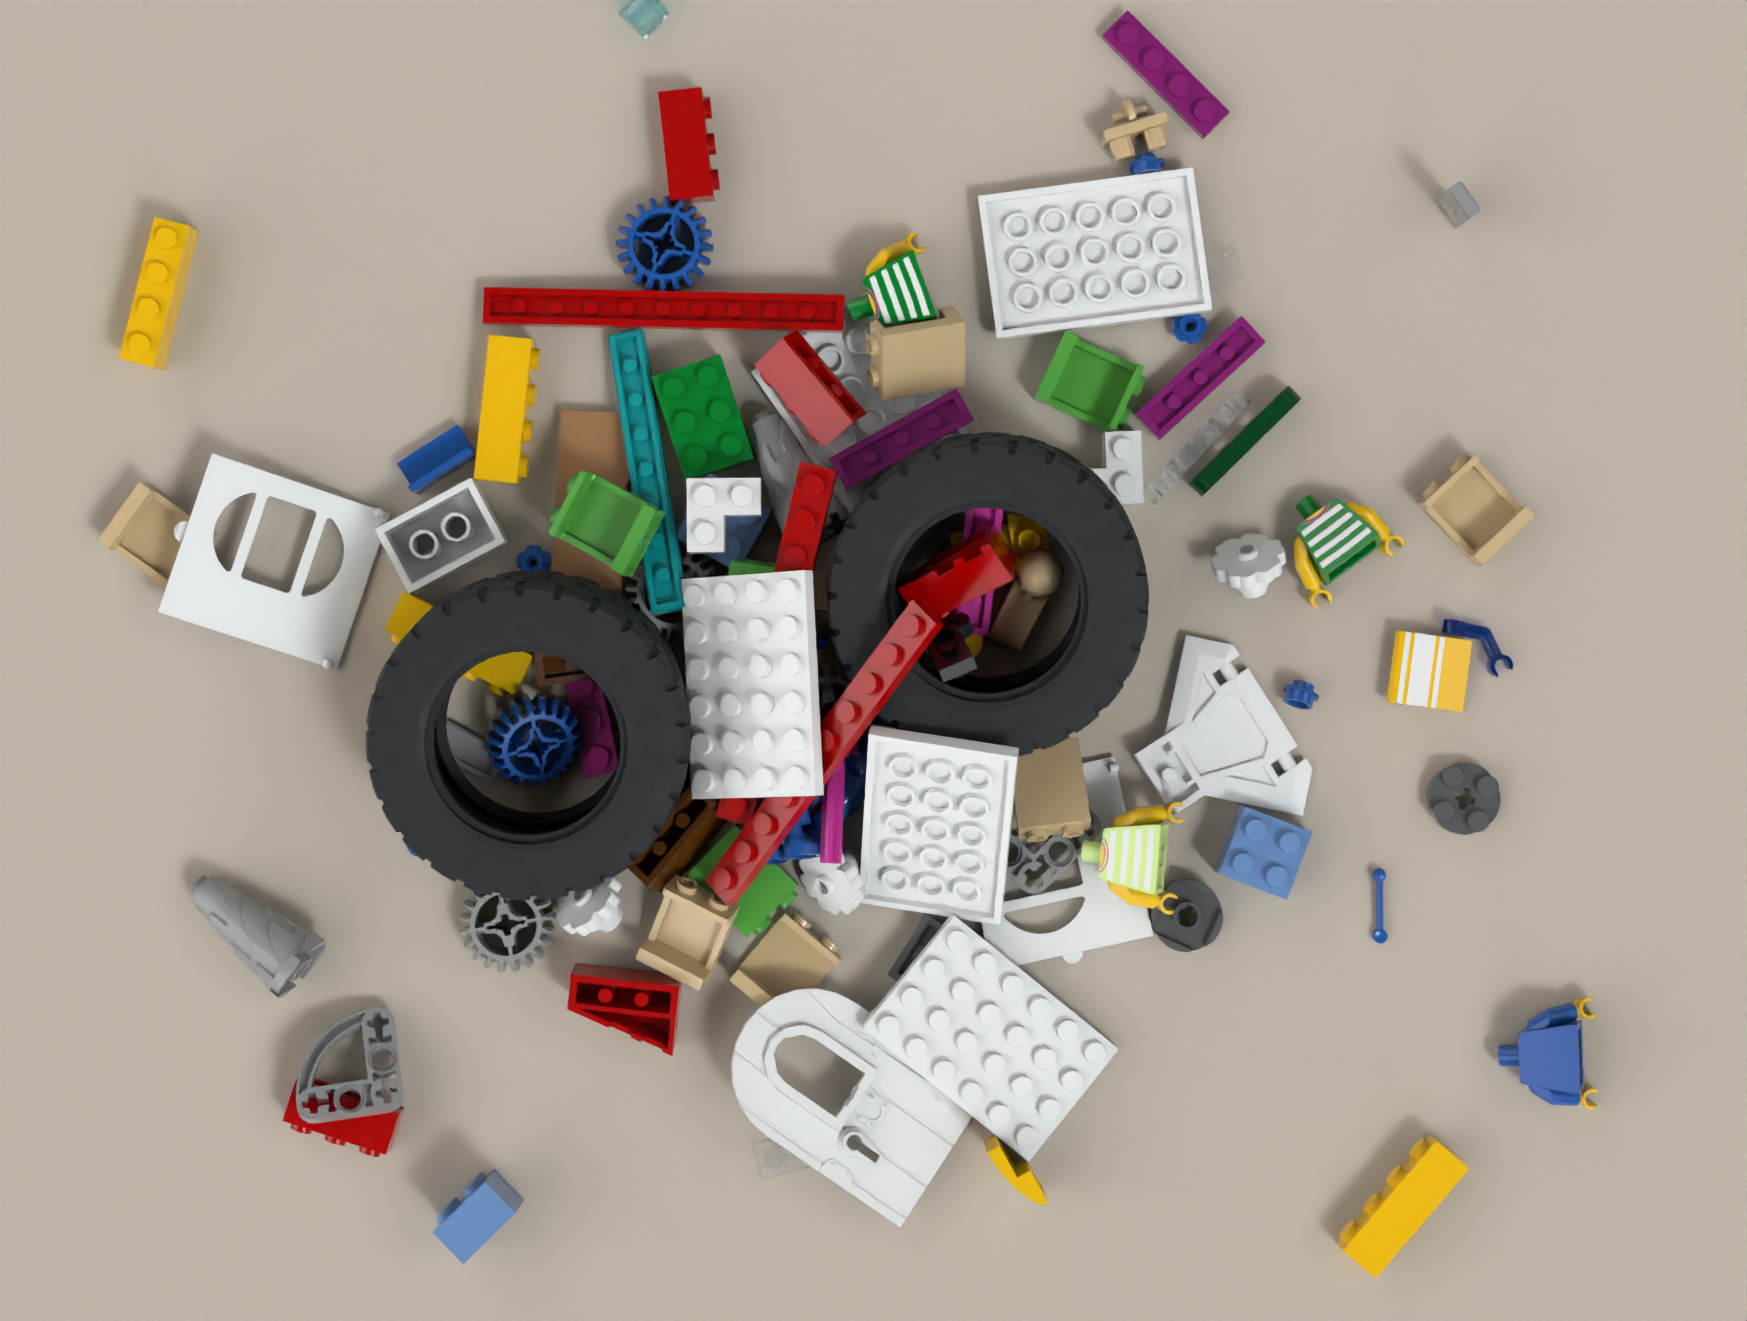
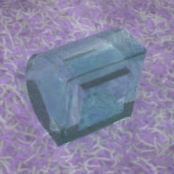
(644, 15)

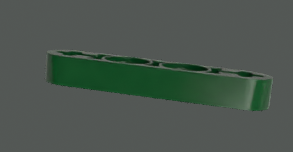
(1245, 440)

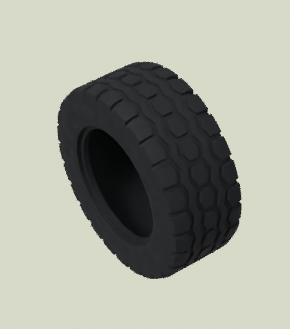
(1019, 476)
(505, 847)

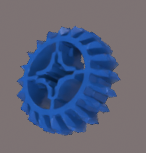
(670, 228)
(514, 733)

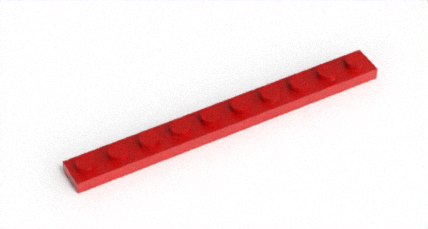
(664, 309)
(796, 552)
(839, 734)

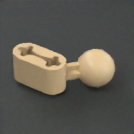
(1038, 576)

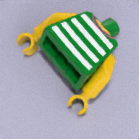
(894, 288)
(1335, 541)

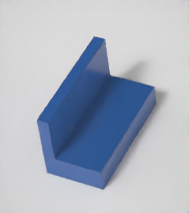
(437, 459)

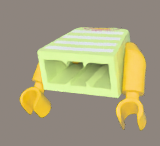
(1135, 855)

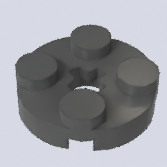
(1453, 780)
(1192, 934)

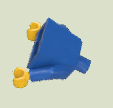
(1552, 1055)

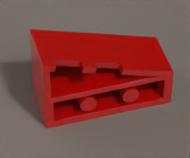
(961, 572)
(628, 1000)

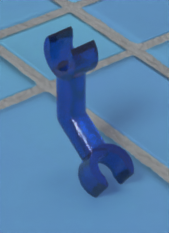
(1486, 637)

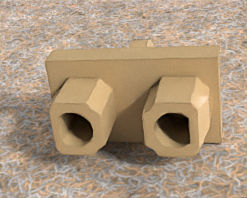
(1150, 127)

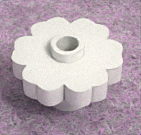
(1249, 563)
(834, 884)
(591, 909)

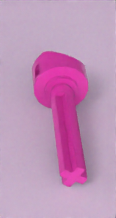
(833, 814)

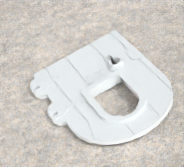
(887, 1110)

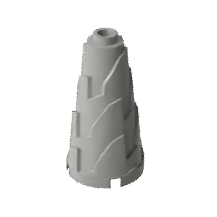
(779, 463)
(260, 936)

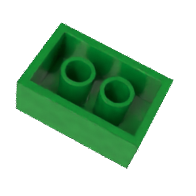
(703, 418)

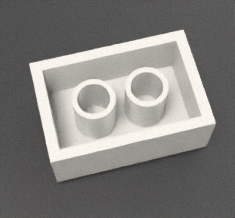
(442, 536)

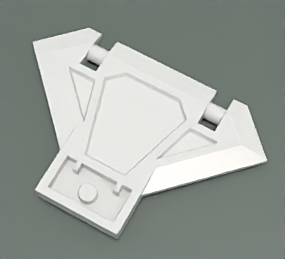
(1223, 738)

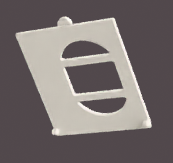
(223, 601)
(1103, 915)

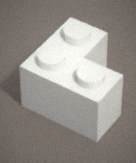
(1123, 466)
(709, 505)

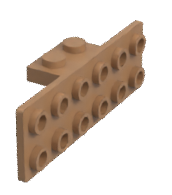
(595, 444)

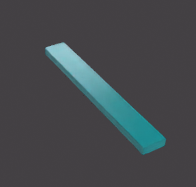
(647, 465)

